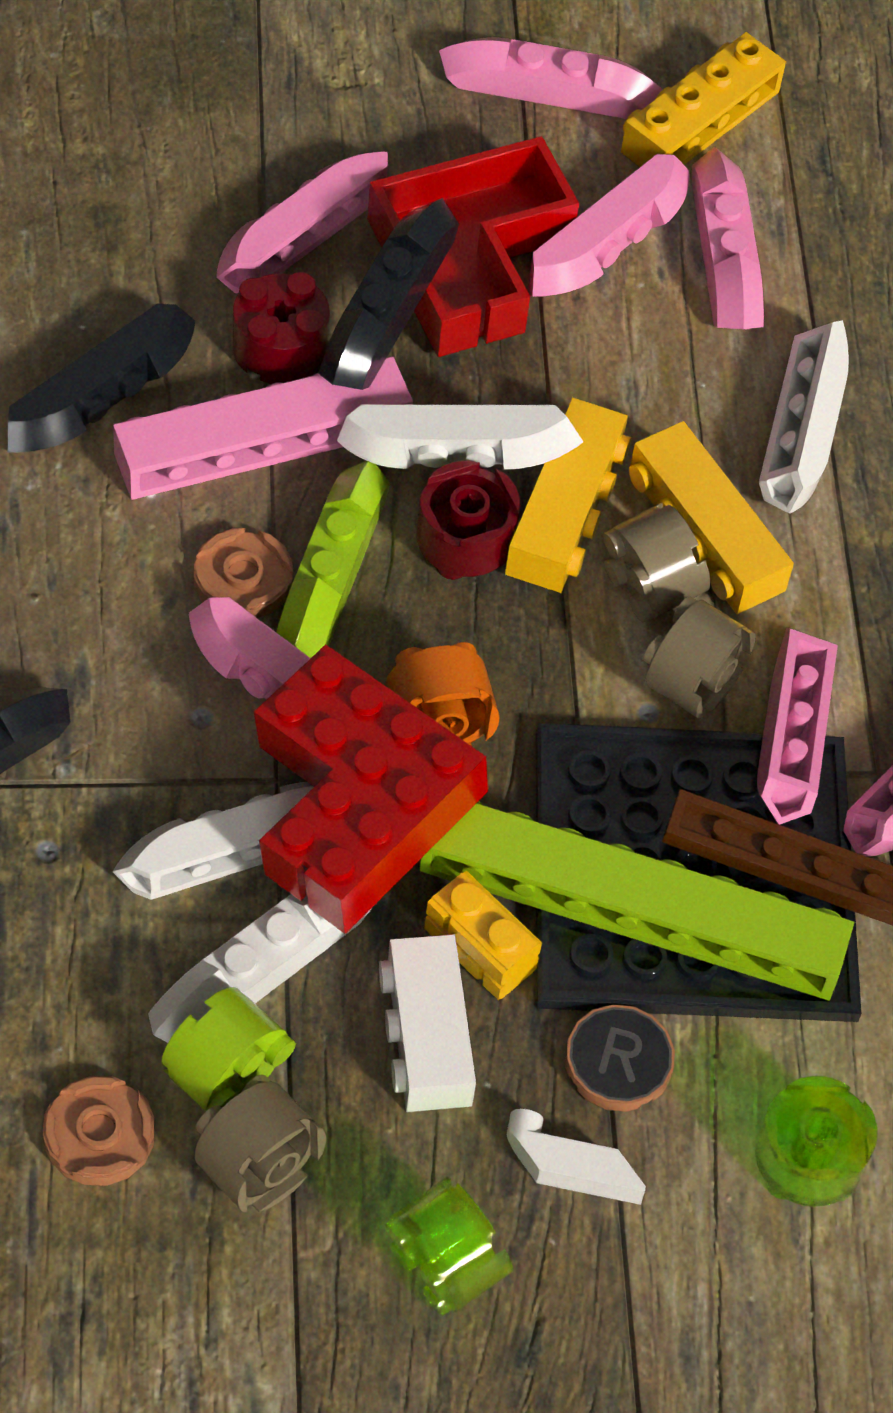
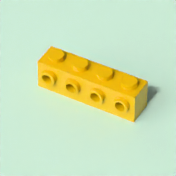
(705, 102)
(566, 499)
(738, 548)

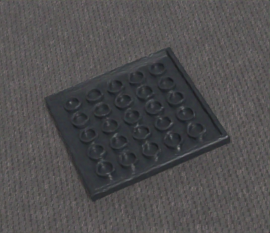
(621, 790)

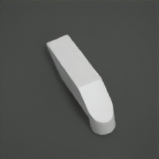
(571, 1162)

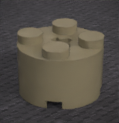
(655, 561)
(697, 657)
(258, 1145)

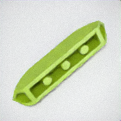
(333, 557)

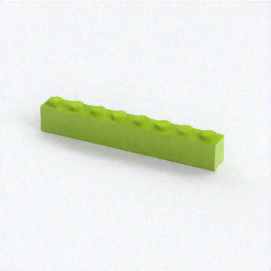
(645, 899)

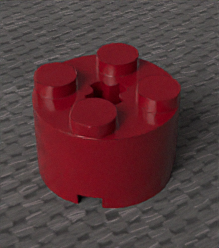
(280, 326)
(467, 519)

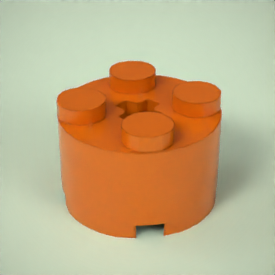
(448, 687)

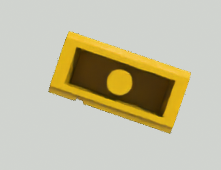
(487, 935)

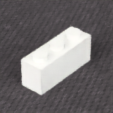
(428, 1023)

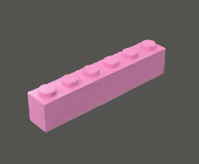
(243, 431)

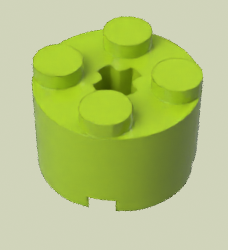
(225, 1049)

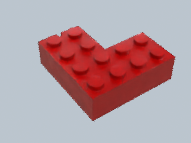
(504, 207)
(381, 784)

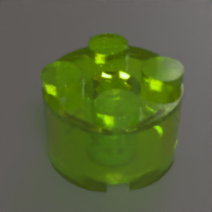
(815, 1142)
(449, 1245)

